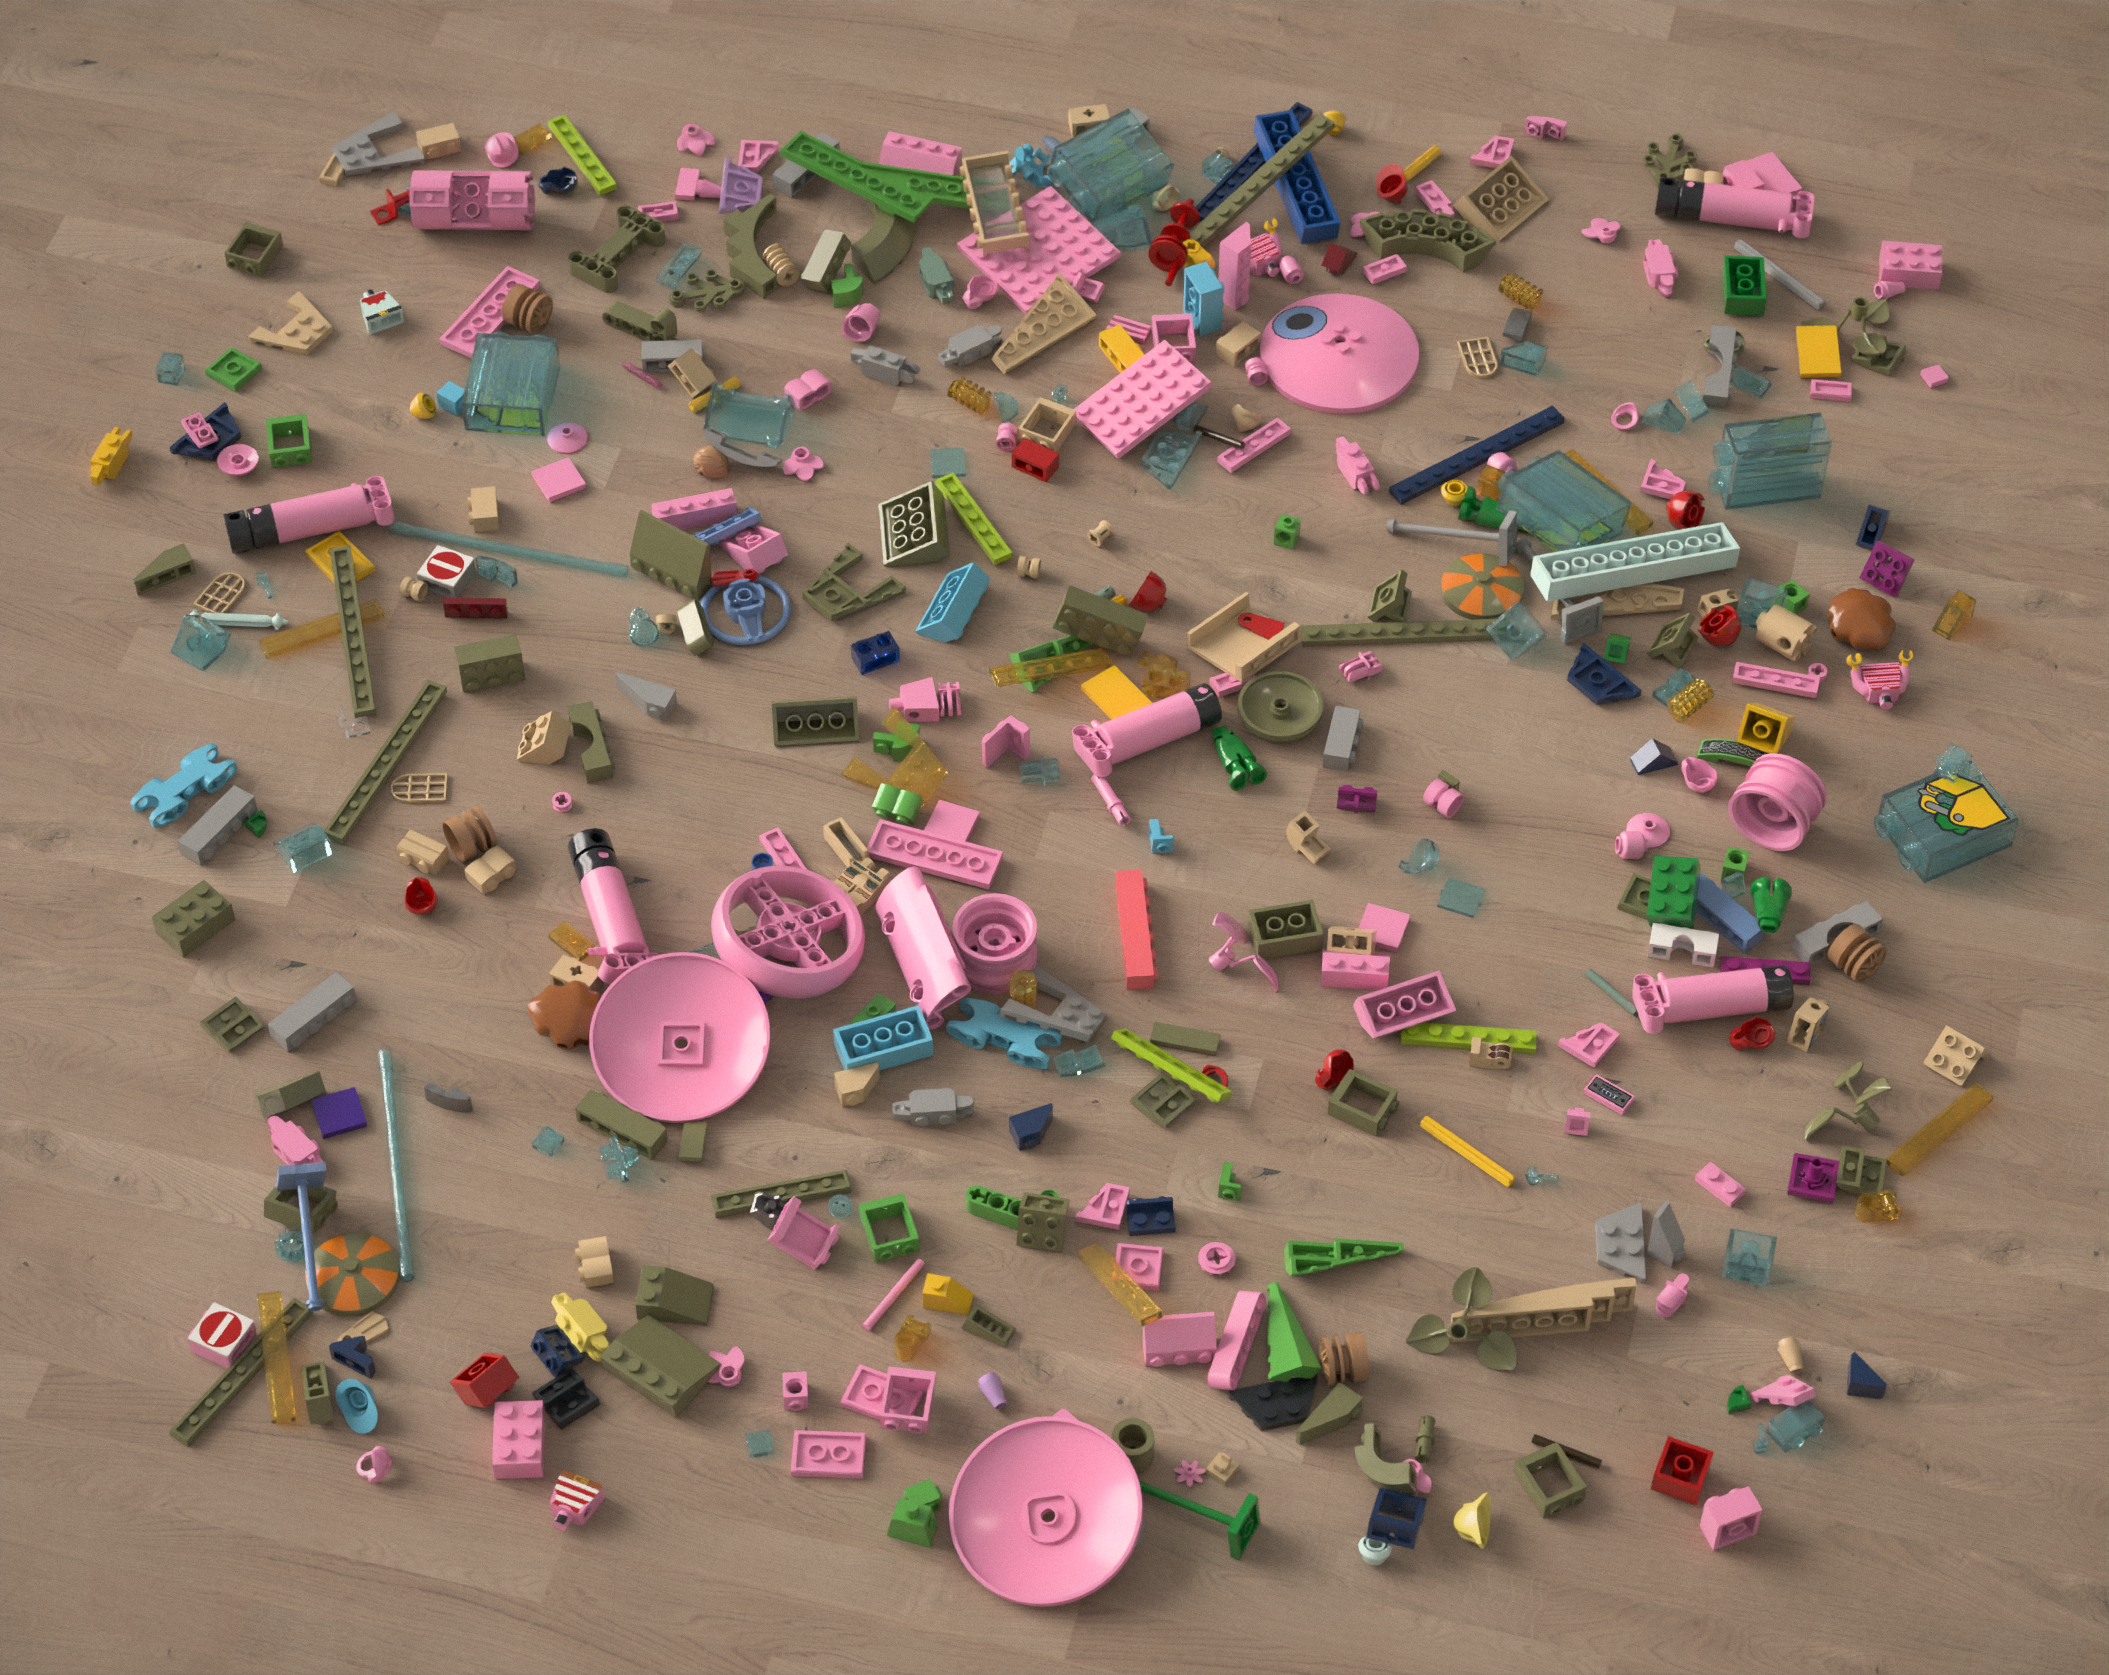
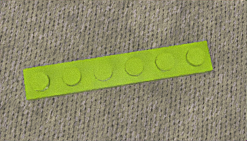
(582, 155)
(974, 518)
(1461, 1036)
(1166, 1062)

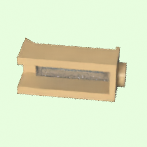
(844, 841)

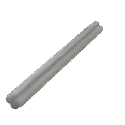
(1782, 276)

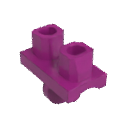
(1357, 799)

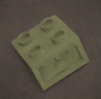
(1042, 1222)

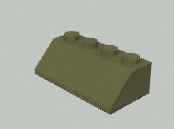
(815, 720)

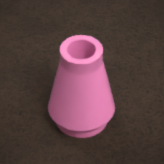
(708, 189)
(1888, 289)

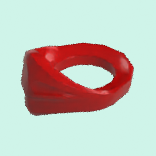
(1211, 1069)

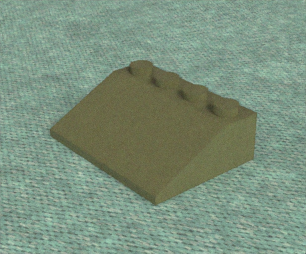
(914, 527)
(671, 556)
(659, 1364)

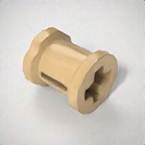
(1100, 533)

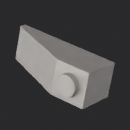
(650, 697)
(1666, 1237)

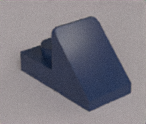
(352, 1355)

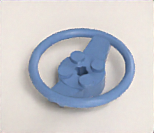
(746, 605)

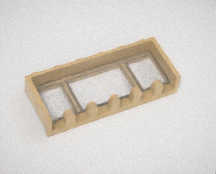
(994, 202)

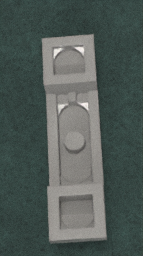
(719, 439)

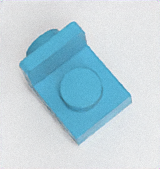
(1158, 841)

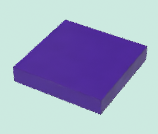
(339, 1113)

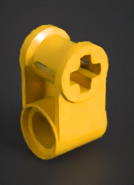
(1197, 254)

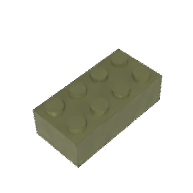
(1100, 621)

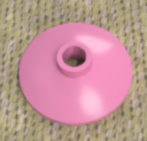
(567, 438)
(237, 459)
(1653, 828)

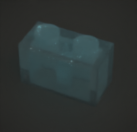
(1795, 1425)

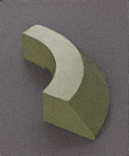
(1429, 235)
(883, 244)

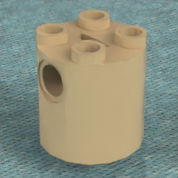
(1785, 632)

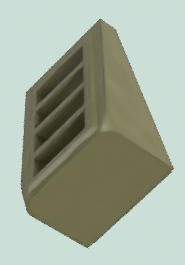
(992, 1320)

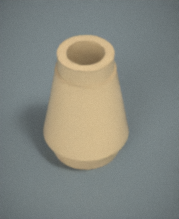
(1791, 1354)

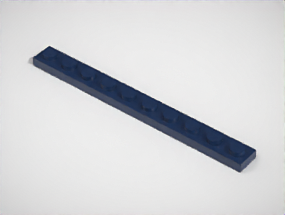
(1243, 169)
(1476, 455)

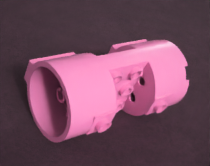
(472, 200)

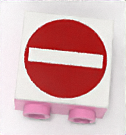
(222, 1335)

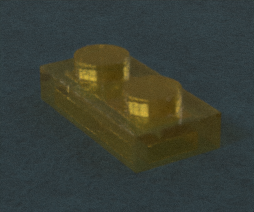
(532, 138)
(571, 941)

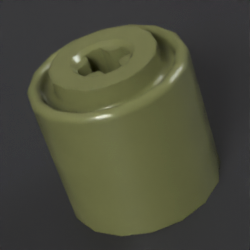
(1136, 1441)

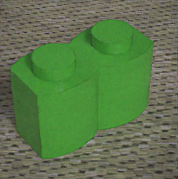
(897, 804)

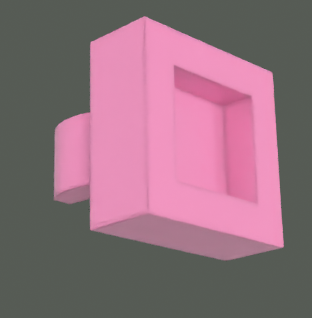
(1577, 1122)

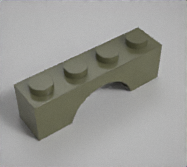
(595, 760)

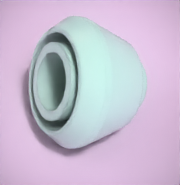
(1374, 1551)

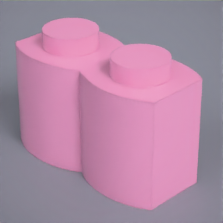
(808, 388)

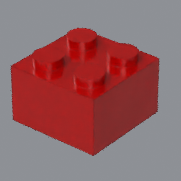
(485, 1380)
(1682, 1470)

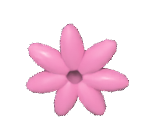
(1189, 1473)

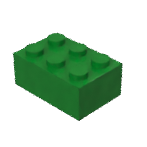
(1744, 285)
(1674, 891)

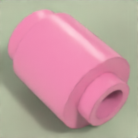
(1290, 270)

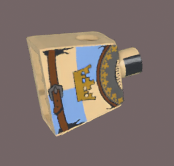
(1811, 1014)

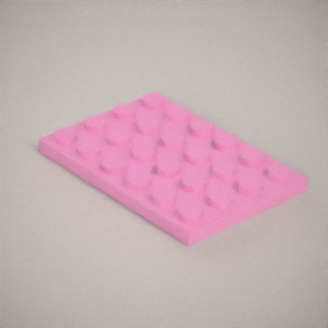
(1141, 399)

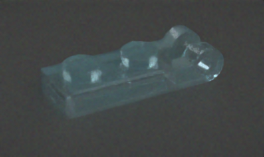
(678, 265)

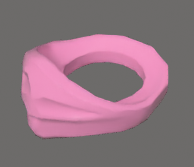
(1629, 408)

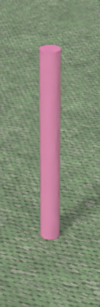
(893, 1294)

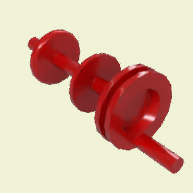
(1168, 249)

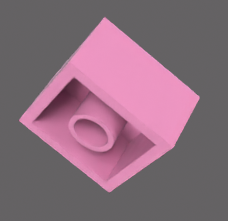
(1730, 1517)

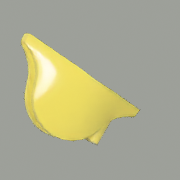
(1474, 1521)

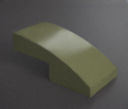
(693, 1141)

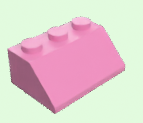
(1355, 970)
(1180, 1339)

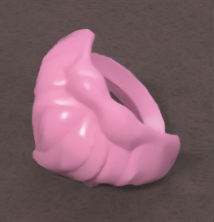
(381, 1464)

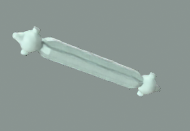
(245, 620)

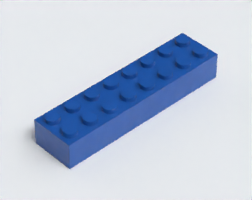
(1301, 185)

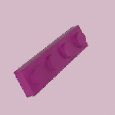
(1799, 970)

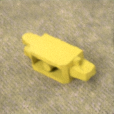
(581, 1325)

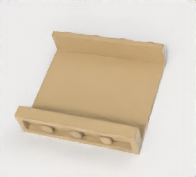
(1236, 647)

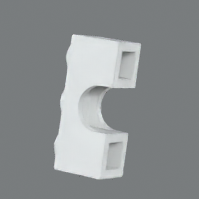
(1699, 943)

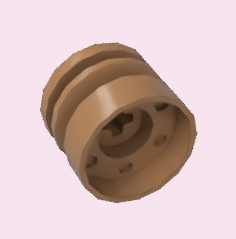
(527, 309)
(468, 834)
(1857, 953)
(1344, 1359)

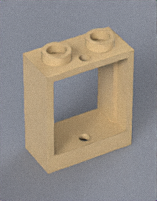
(1046, 409)

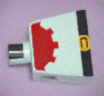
(380, 311)

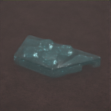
(1169, 455)

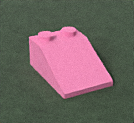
(755, 548)

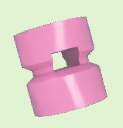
(1444, 799)

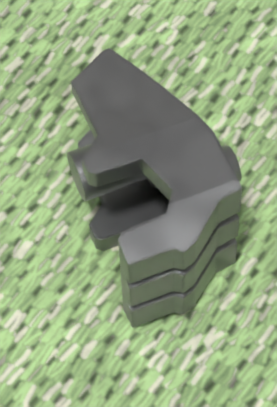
(767, 1209)

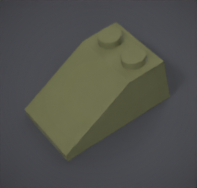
(673, 1296)

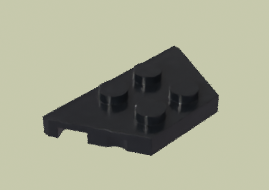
(1276, 1402)

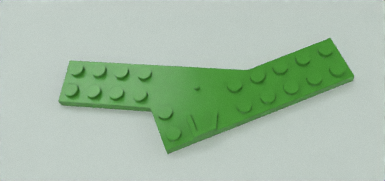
(890, 187)

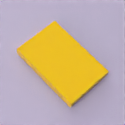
(1818, 351)
(321, 557)
(1114, 693)

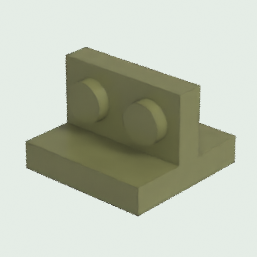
(1391, 598)
(1674, 640)

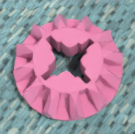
(1224, 1254)

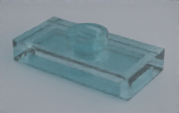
(1692, 401)

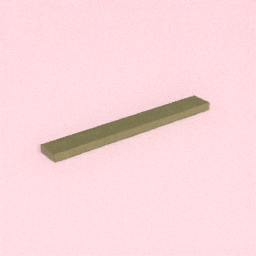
(233, 1380)

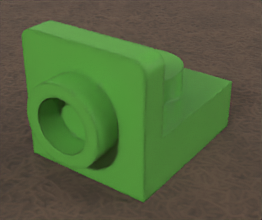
(1227, 1187)

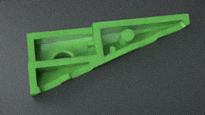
(1060, 646)
(1309, 1257)
(1288, 1345)

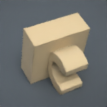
(1222, 1468)

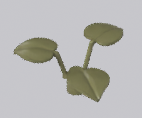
(1874, 313)
(1863, 1113)
(1472, 1290)

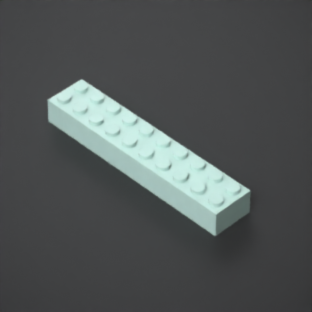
(1634, 561)

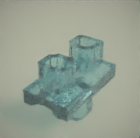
(621, 1158)

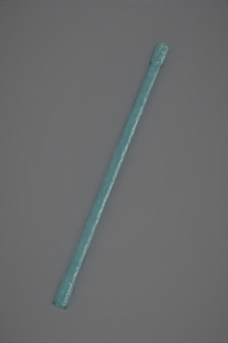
(607, 567)
(405, 1260)

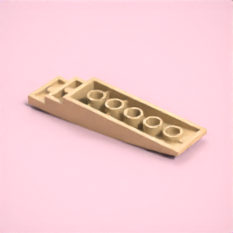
(1552, 1310)

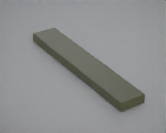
(803, 1188)

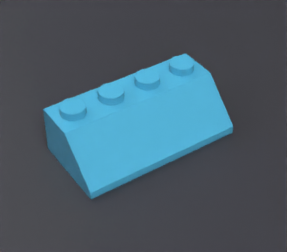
(954, 604)

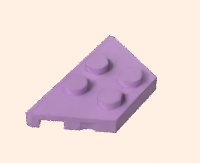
(739, 188)

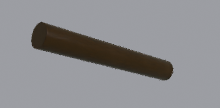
(1219, 437)
(1570, 1452)

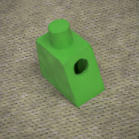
(913, 1523)

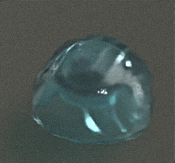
(1422, 858)

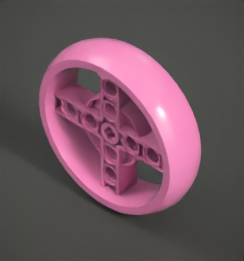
(788, 931)

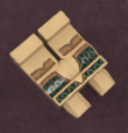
(862, 883)

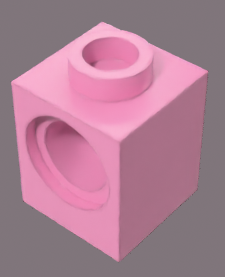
(795, 1382)

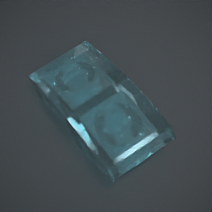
(494, 568)
(1673, 685)
(1078, 1063)

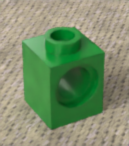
(1617, 648)

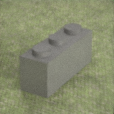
(660, 354)
(1342, 738)

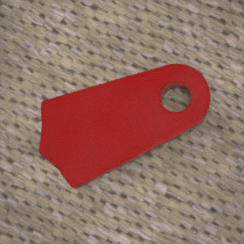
(724, 578)
(1261, 625)

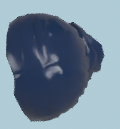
(559, 180)

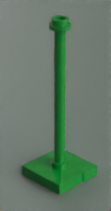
(1241, 1527)

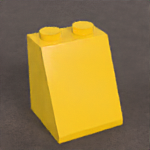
(1765, 728)

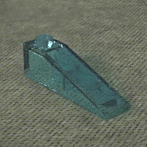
(1125, 228)

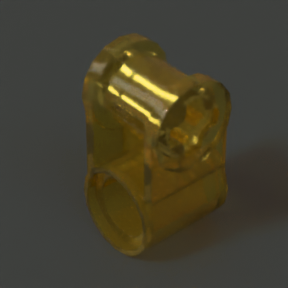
(1877, 1207)
(912, 1335)

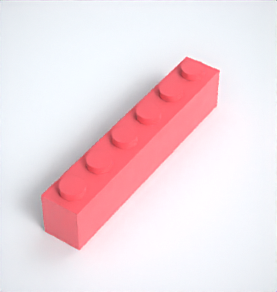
(1134, 929)

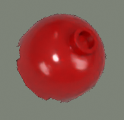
(1685, 509)
(1150, 594)
(1721, 626)

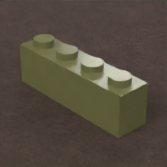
(617, 1120)

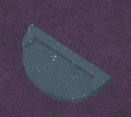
(1006, 406)

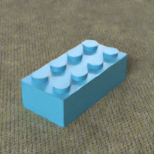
(884, 1039)

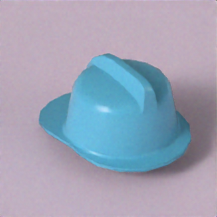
(357, 1405)

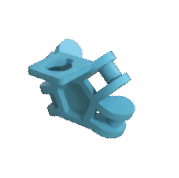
(1025, 163)

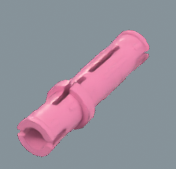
(1115, 805)

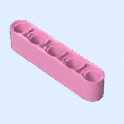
(1236, 1340)

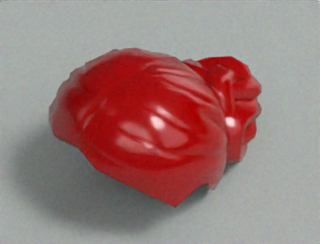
(420, 896)
(1753, 1033)
(1334, 1069)

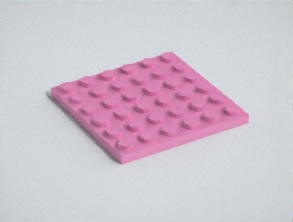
(1058, 243)

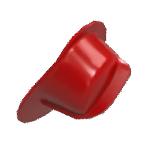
(1391, 183)

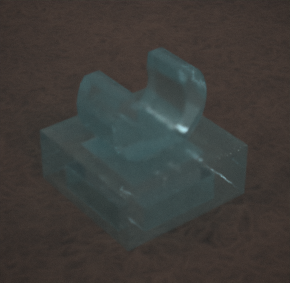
(548, 1141)

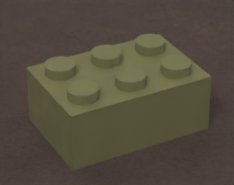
(489, 663)
(193, 918)
(1285, 929)

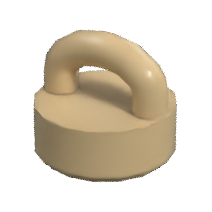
(666, 620)

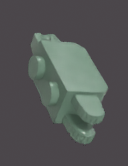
(936, 276)

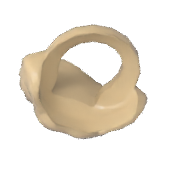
(1164, 200)
(1245, 419)

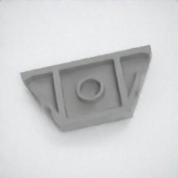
(1622, 1242)

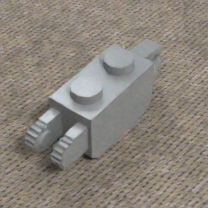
(970, 345)
(884, 365)
(933, 1107)

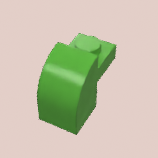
(848, 289)
(892, 744)

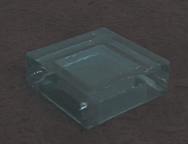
(1734, 885)
(759, 1443)

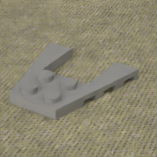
(360, 156)
(1074, 1015)

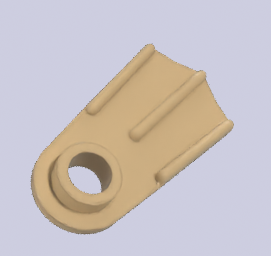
(370, 1326)

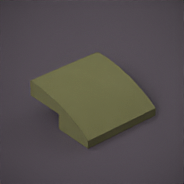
(1883, 363)
(232, 1024)
(1162, 1100)
(1860, 1172)

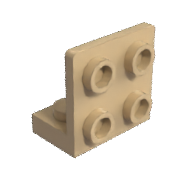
(1954, 1056)

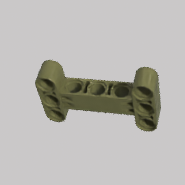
(601, 266)

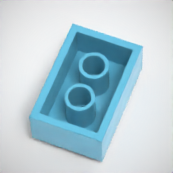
(1203, 298)

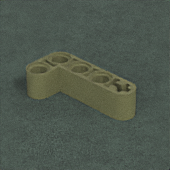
(641, 324)

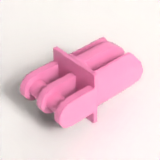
(1361, 667)
(949, 695)
(1672, 1296)

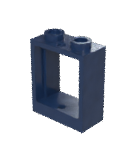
(1404, 1531)

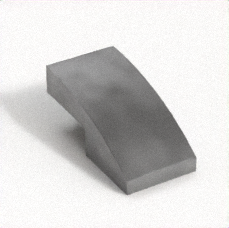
(1517, 323)
(452, 1100)

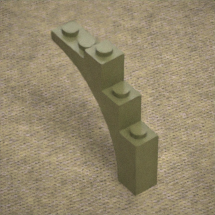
(743, 230)

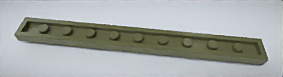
(1262, 179)
(352, 632)
(1395, 632)
(385, 761)

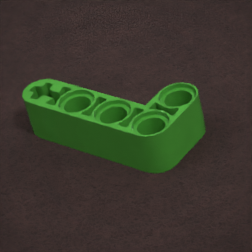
(982, 1203)

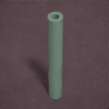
(1612, 992)

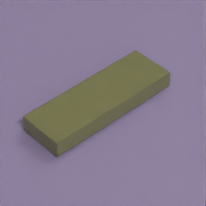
(1185, 1038)

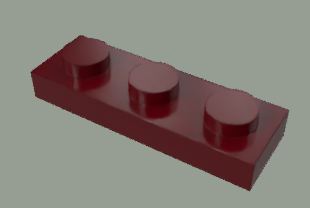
(475, 607)

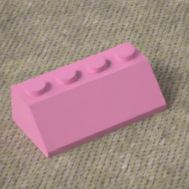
(920, 154)
(1235, 266)
(1404, 1005)

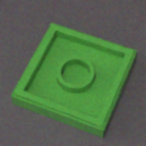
(233, 369)

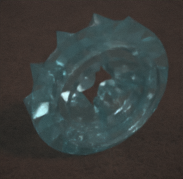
(283, 1249)

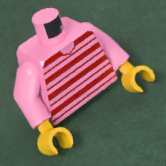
(1266, 252)
(1881, 681)

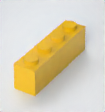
(1119, 347)

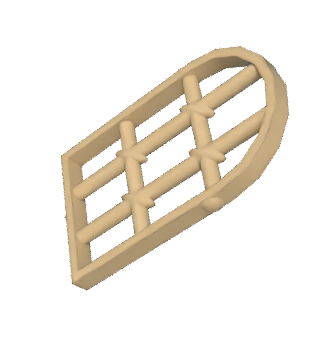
(1471, 353)
(221, 585)
(427, 793)

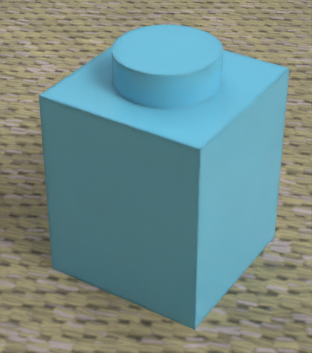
(450, 398)

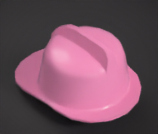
(502, 150)

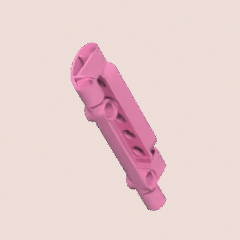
(922, 944)

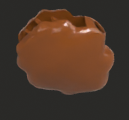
(1861, 619)
(564, 1013)

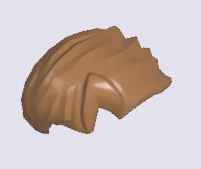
(711, 462)

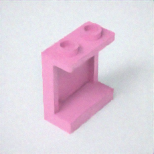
(803, 1235)

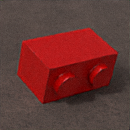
(1035, 460)

